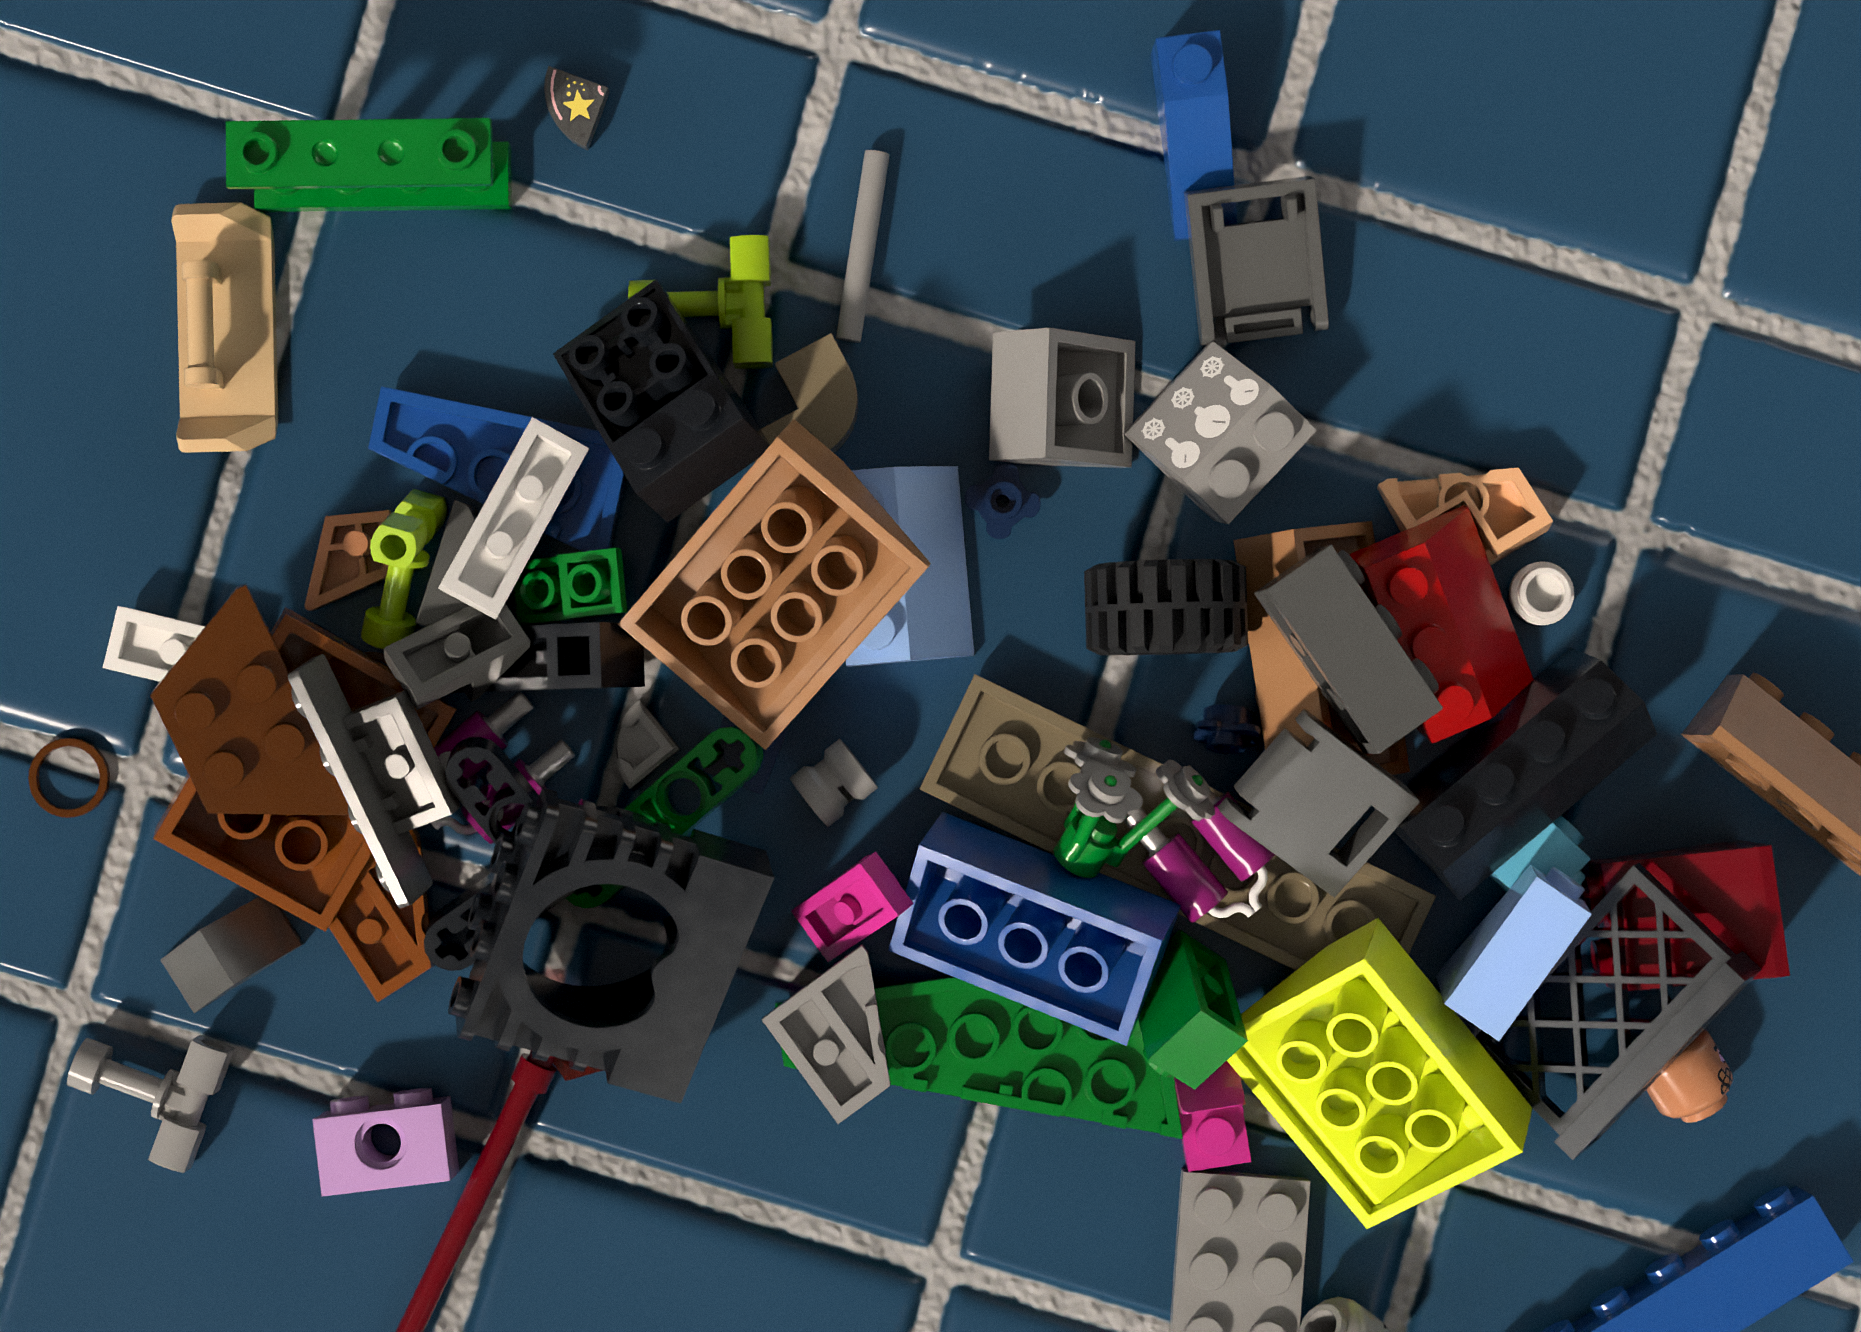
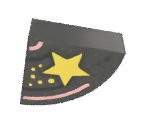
(575, 105)

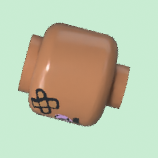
(1693, 1083)

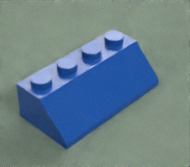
(1033, 928)

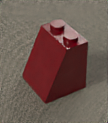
(1722, 883)

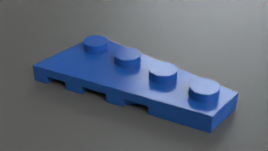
(471, 445)

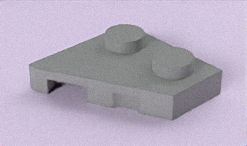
(836, 1035)

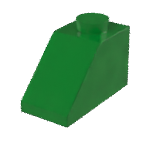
(1191, 1013)

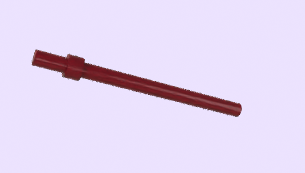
(530, 1079)

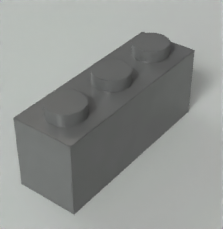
(1350, 649)

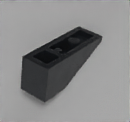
(575, 658)

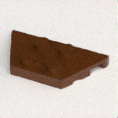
(238, 722)

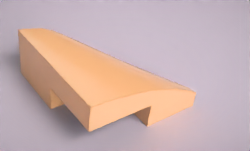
(1499, 502)

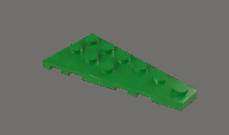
(1001, 1053)

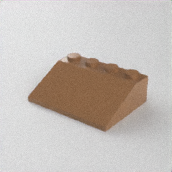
(777, 586)

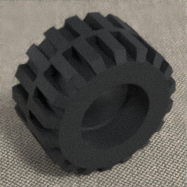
(1166, 607)

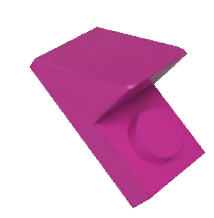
(852, 906)
(1213, 1121)

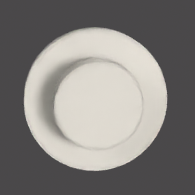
(1541, 593)

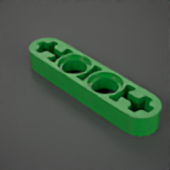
(655, 801)

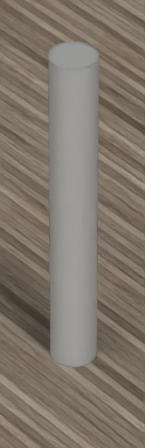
(862, 246)

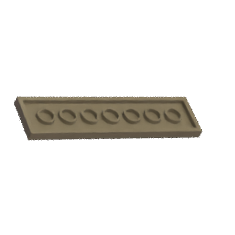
(1011, 770)

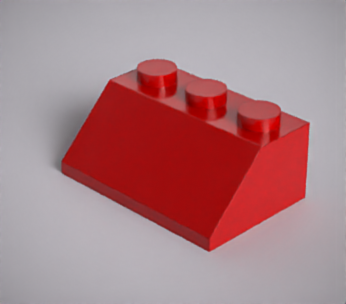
(1449, 617)

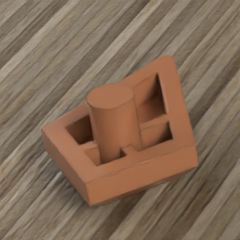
(345, 558)

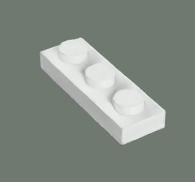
(513, 518)

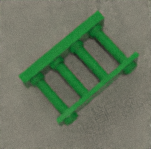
(369, 164)

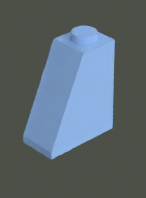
(1513, 949)

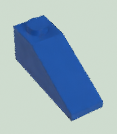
(1193, 120)

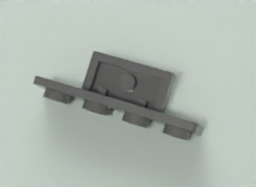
(382, 769)

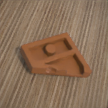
(379, 936)

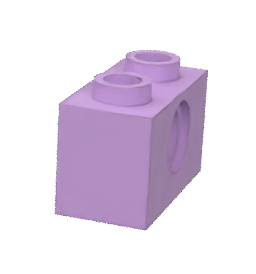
(354, 1165)

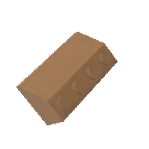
(1279, 676)
(1784, 761)

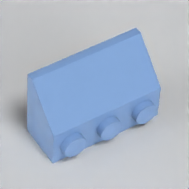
(935, 611)

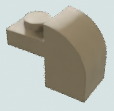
(822, 392)

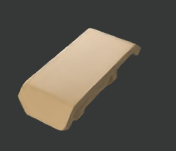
(225, 327)

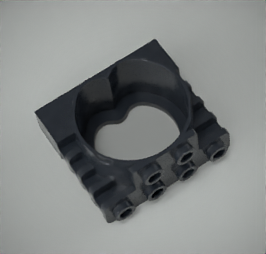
(638, 1029)

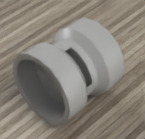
(833, 782)

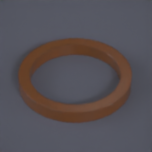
(34, 784)

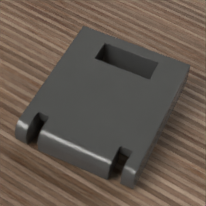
(1257, 269)
(1313, 797)

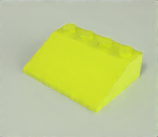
(1378, 1077)

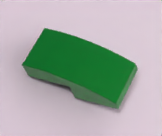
(571, 587)

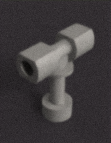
(175, 1099)

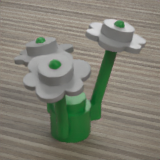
(1107, 798)

